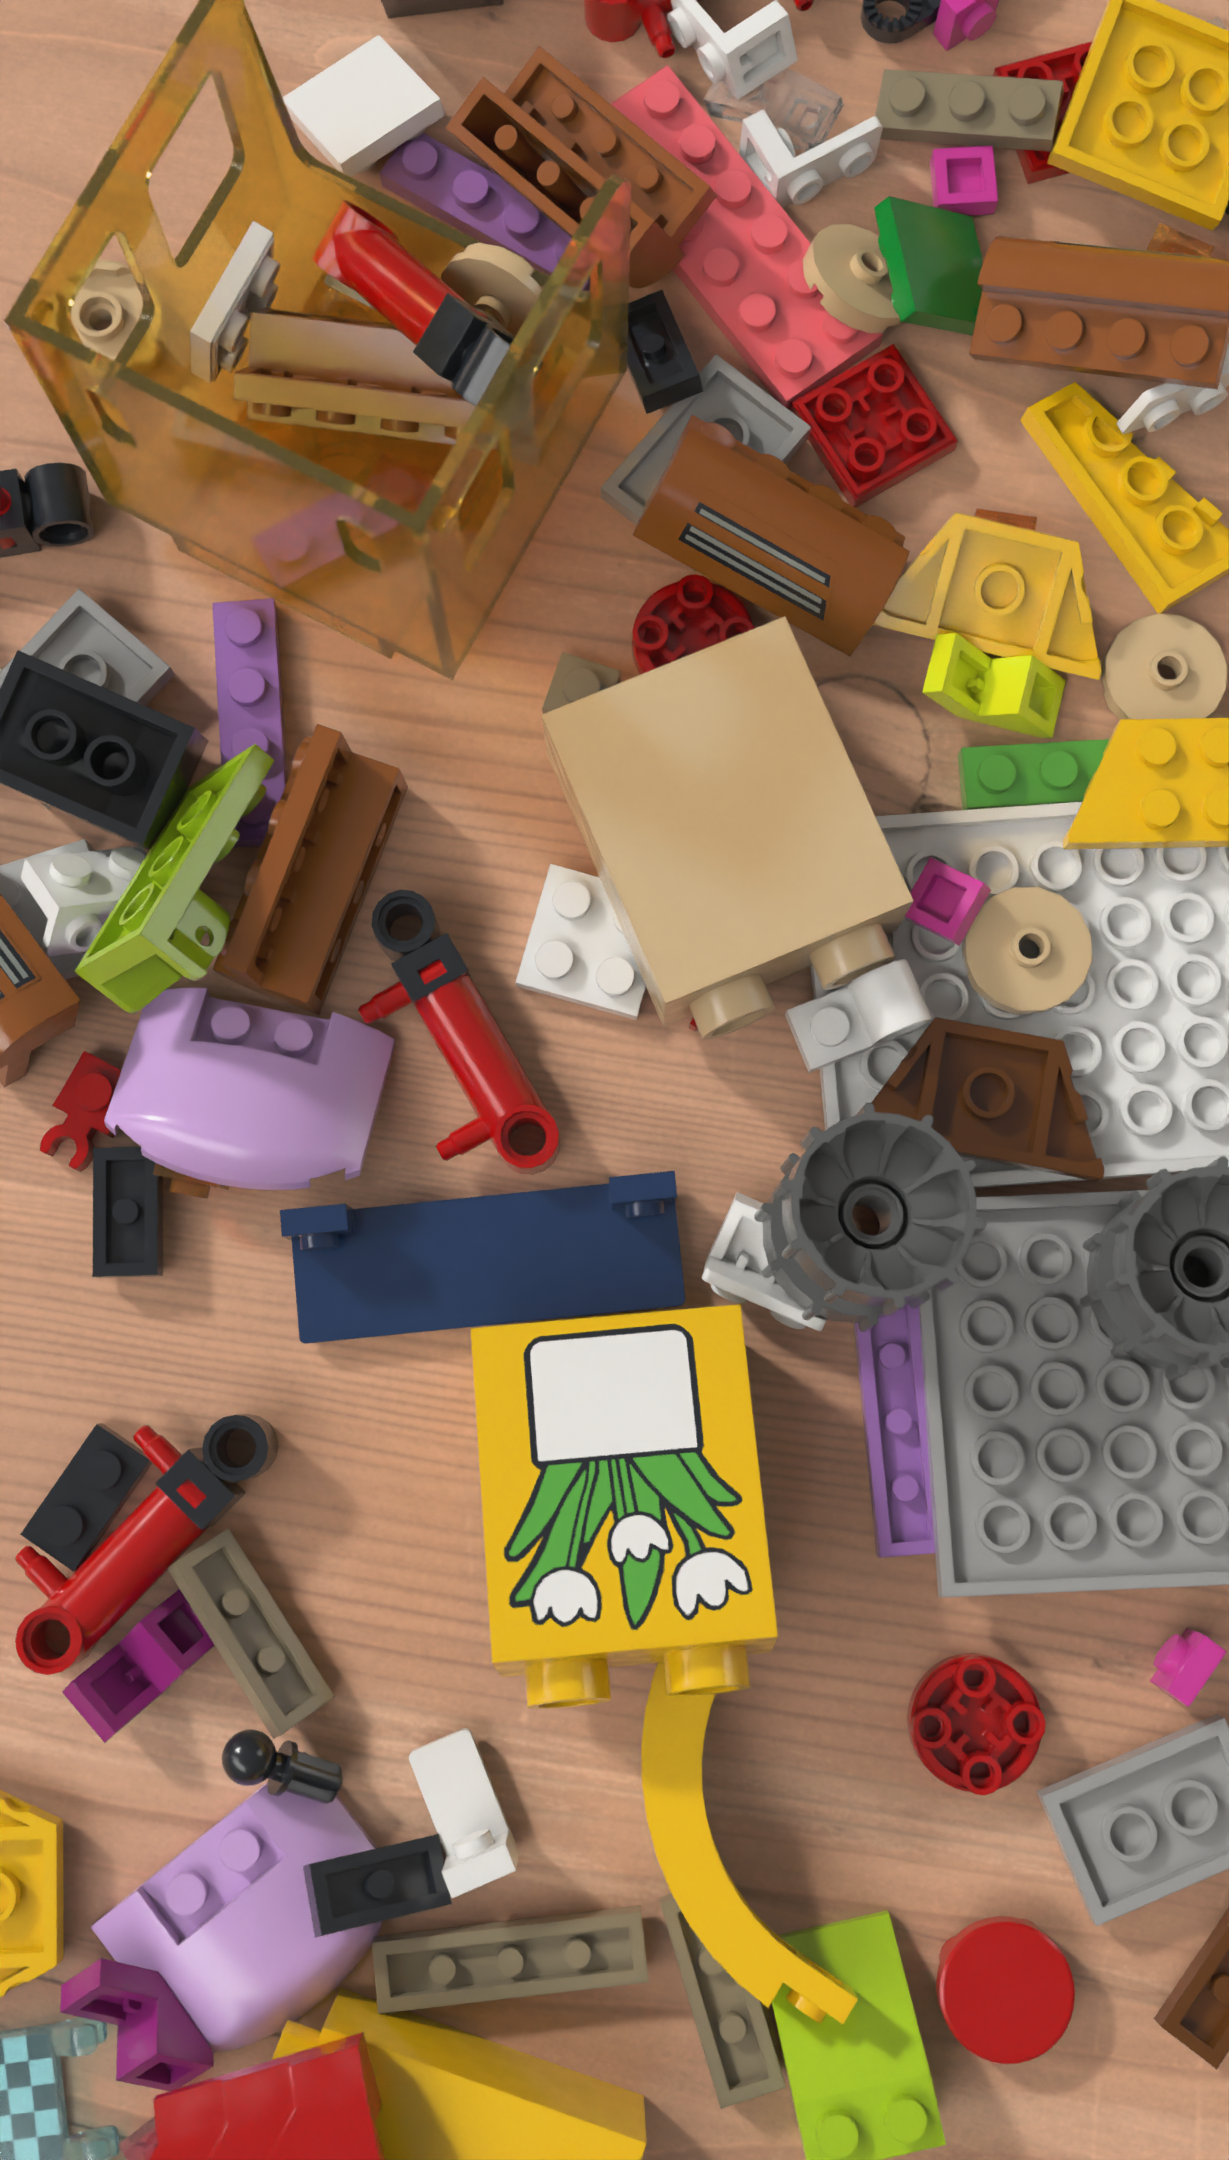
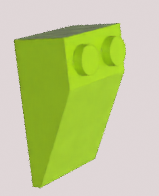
(864, 2082)

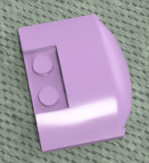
(249, 1091)
(236, 1921)

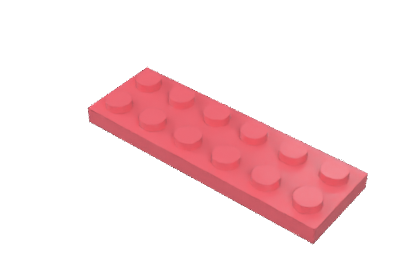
(746, 253)

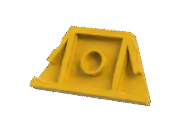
(1001, 592)
(1158, 787)
(29, 1892)

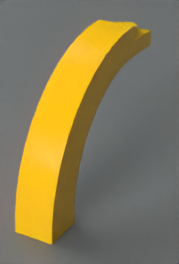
(696, 1874)

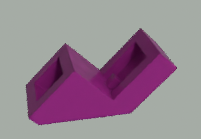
(139, 1667)
(154, 2033)

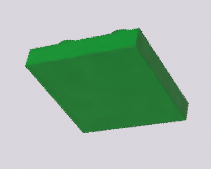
(931, 264)

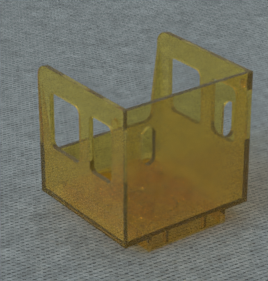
(290, 500)

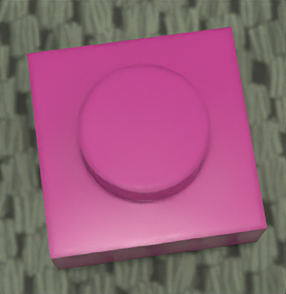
(963, 20)
(964, 180)
(946, 901)
(1186, 1665)

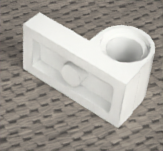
(860, 1016)

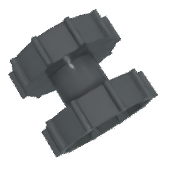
(912, 1186)
(1139, 1274)

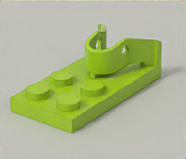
(162, 912)

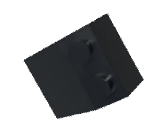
(93, 751)

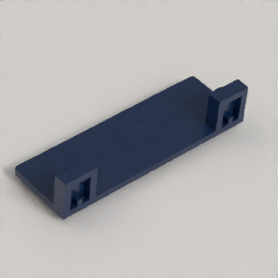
(486, 1259)

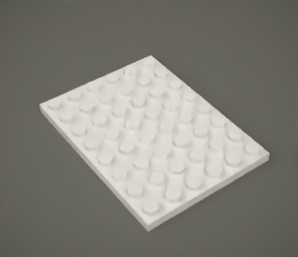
(1141, 1028)

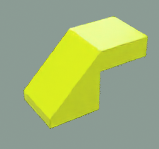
(998, 692)

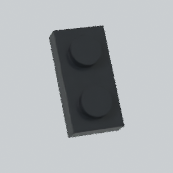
(658, 354)
(126, 1214)
(87, 1497)
(376, 1885)

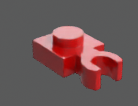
(86, 1102)

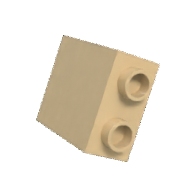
(728, 829)

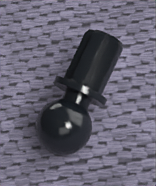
(252, 1758)

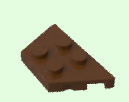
(996, 1097)

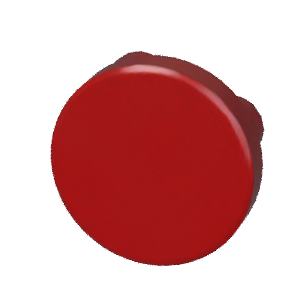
(684, 621)
(975, 1722)
(1005, 1989)

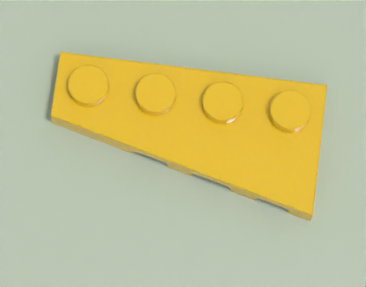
(1146, 518)

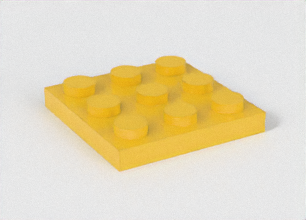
(1153, 111)

